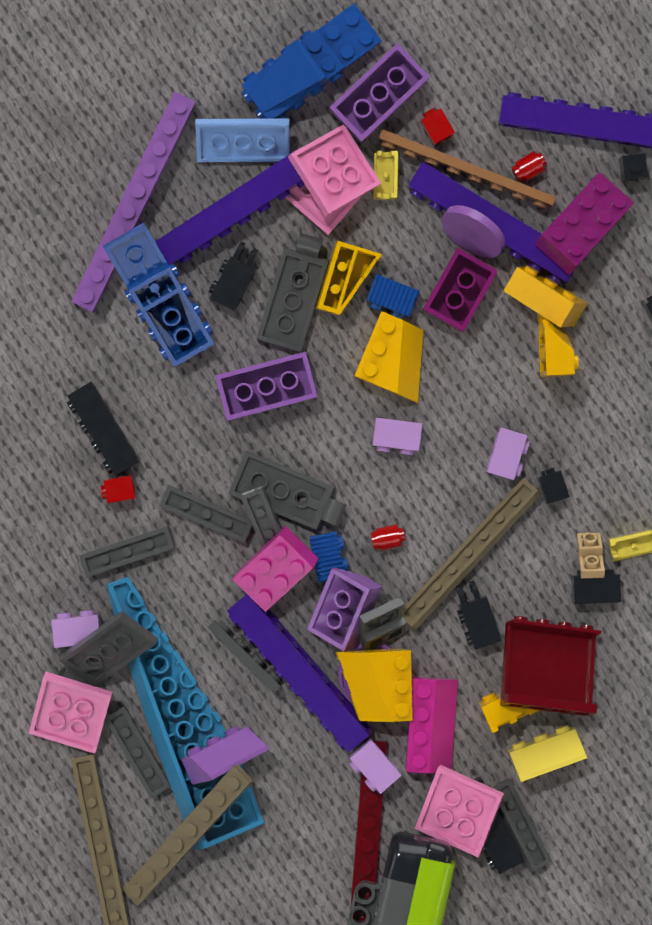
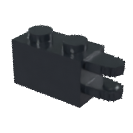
(234, 279)
(478, 619)

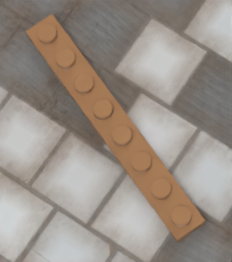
(457, 166)

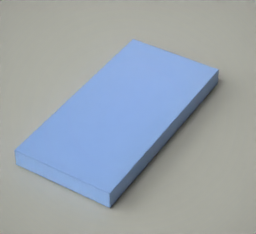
(242, 140)

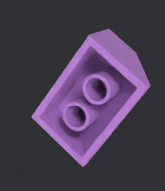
(340, 605)
(222, 754)

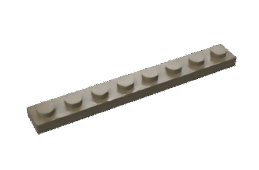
(470, 553)
(187, 834)
(99, 840)

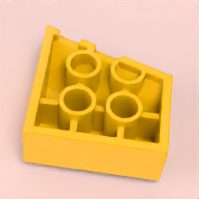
(555, 350)
(393, 357)
(379, 683)

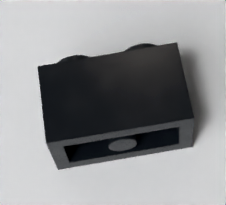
(596, 589)

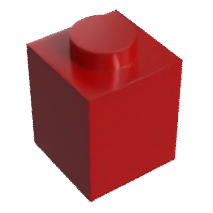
(436, 126)
(118, 489)

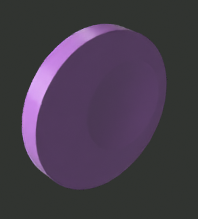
(473, 231)

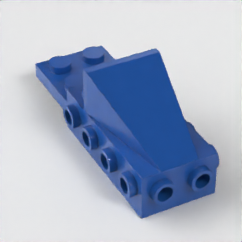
(309, 64)
(159, 296)

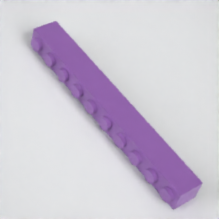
(136, 197)

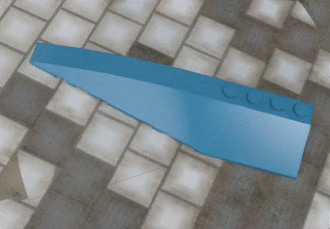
(179, 719)

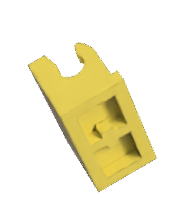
(387, 172)
(630, 545)

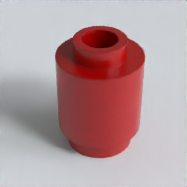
(529, 166)
(388, 537)

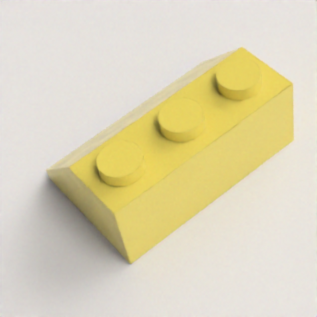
(546, 753)

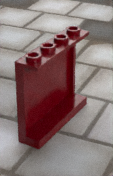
(549, 666)

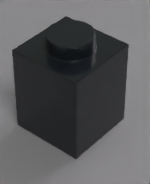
(633, 167)
(552, 485)

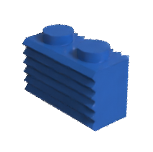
(392, 296)
(327, 549)

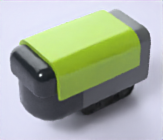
(412, 885)

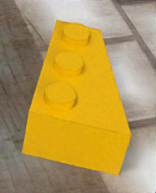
(344, 275)
(545, 297)
(500, 715)

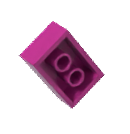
(275, 568)

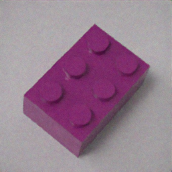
(459, 290)

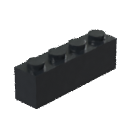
(103, 428)
(500, 845)

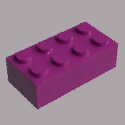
(584, 223)

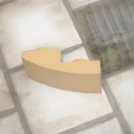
(590, 555)

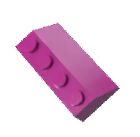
(432, 724)

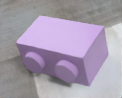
(397, 435)
(507, 454)
(70, 630)
(375, 766)

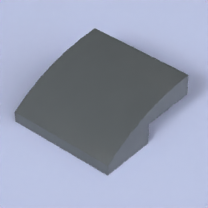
(382, 624)

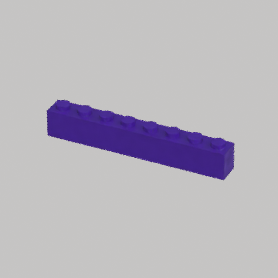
(576, 120)
(229, 211)
(519, 237)
(300, 672)

